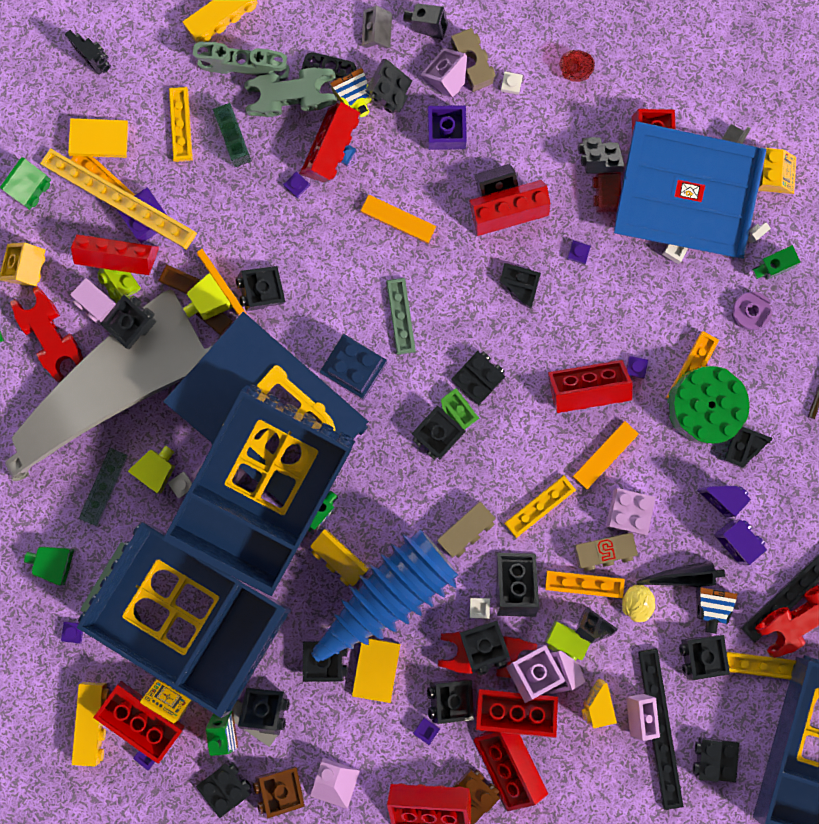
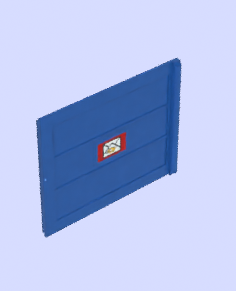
(689, 190)

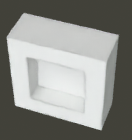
(511, 83)
(757, 232)
(675, 253)
(180, 485)
(479, 608)

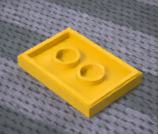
(98, 138)
(376, 670)

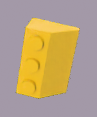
(338, 558)

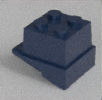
(353, 366)

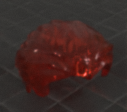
(576, 65)

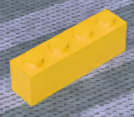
(215, 17)
(88, 731)

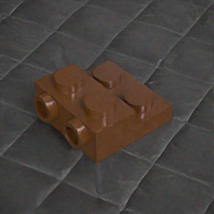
(278, 792)
(482, 795)

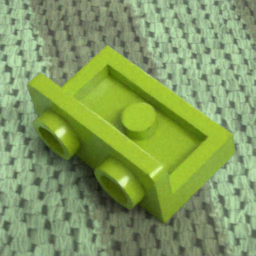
(118, 283)

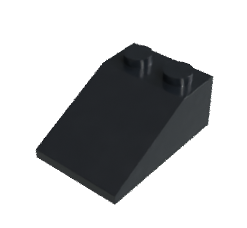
(517, 585)

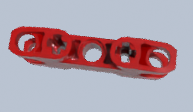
(40, 321)
(791, 625)
(460, 661)

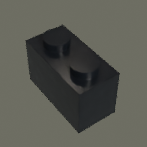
(496, 180)

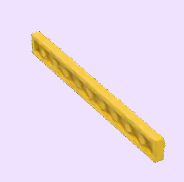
(119, 199)

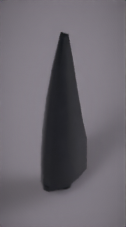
(690, 575)

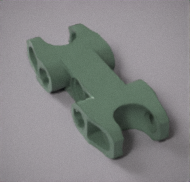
(226, 60)
(298, 91)

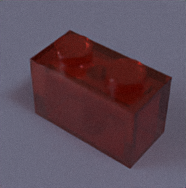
(607, 191)

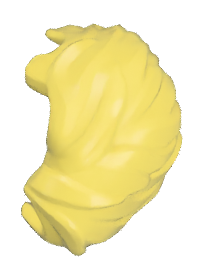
(638, 603)

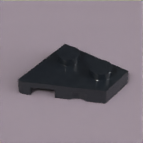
(520, 283)
(745, 446)
(594, 627)

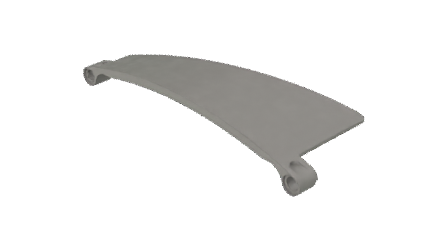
(109, 383)

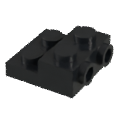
(90, 52)
(389, 87)
(600, 156)
(260, 288)
(128, 320)
(479, 377)
(437, 433)
(485, 648)
(704, 657)
(329, 670)
(450, 701)
(264, 711)
(716, 760)
(224, 788)

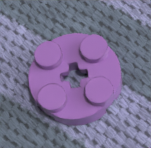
(762, 309)

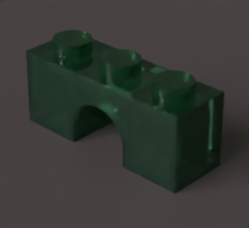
(232, 135)

